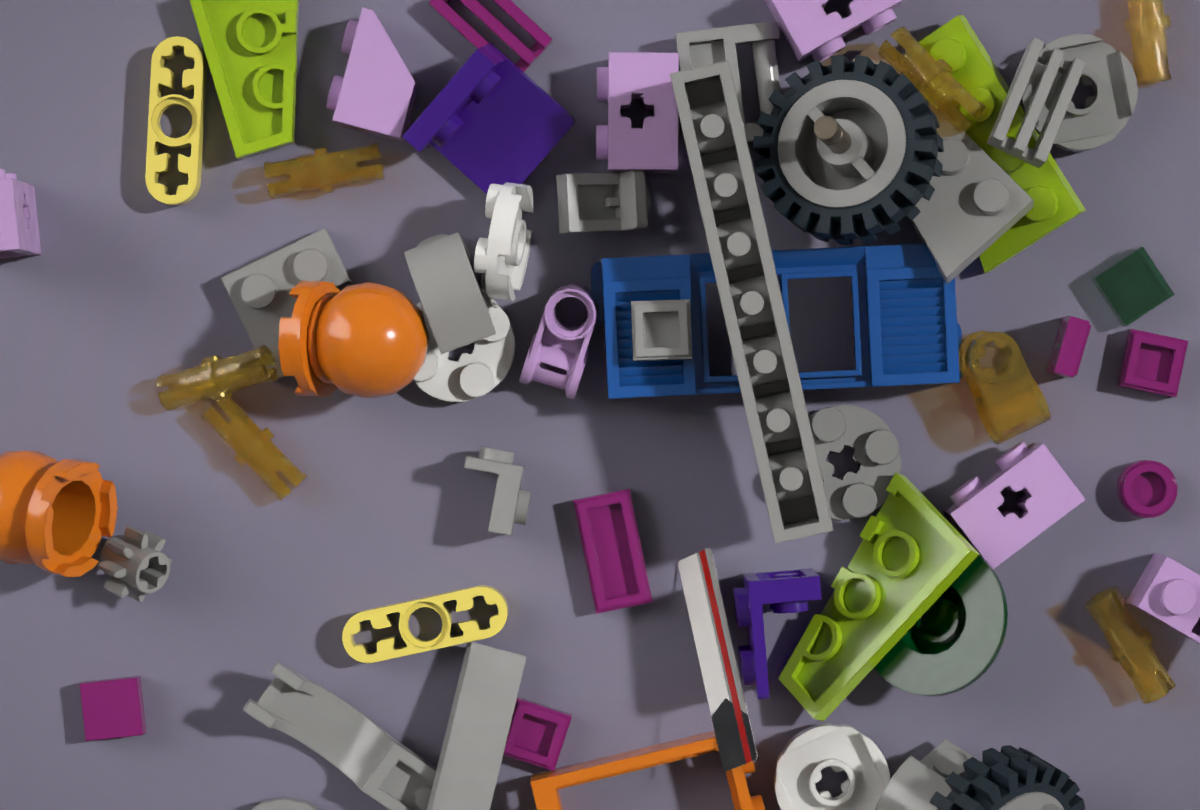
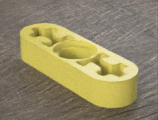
(191, 79)
(386, 646)

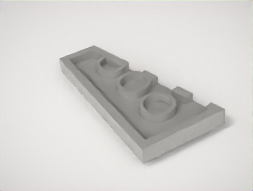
(970, 201)

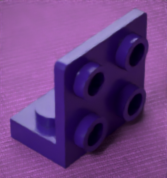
(491, 121)
(786, 593)

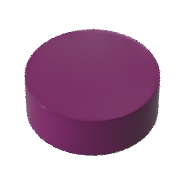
(1147, 488)

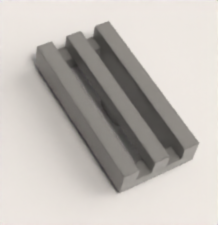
(1054, 62)

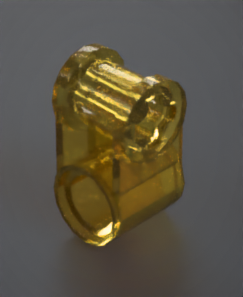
(1007, 393)

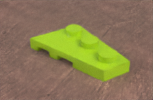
(253, 68)

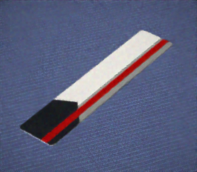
(717, 660)

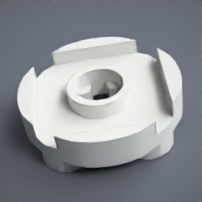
(505, 252)
(475, 372)
(835, 746)

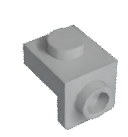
(602, 202)
(510, 500)

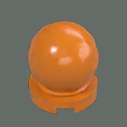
(352, 339)
(53, 512)

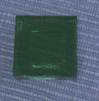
(1133, 286)

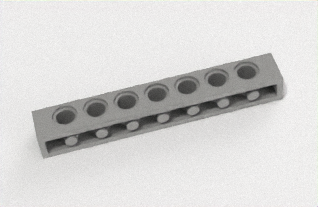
(751, 301)

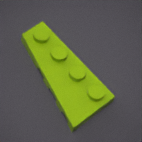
(1051, 193)
(892, 580)

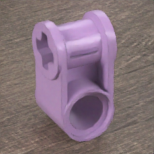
(561, 344)

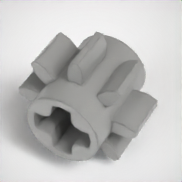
(134, 564)

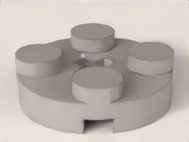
(1112, 99)
(873, 448)

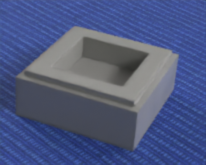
(661, 330)

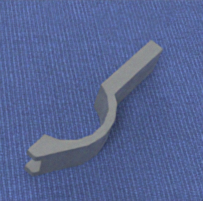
(345, 739)

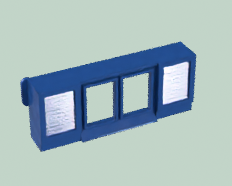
(899, 310)

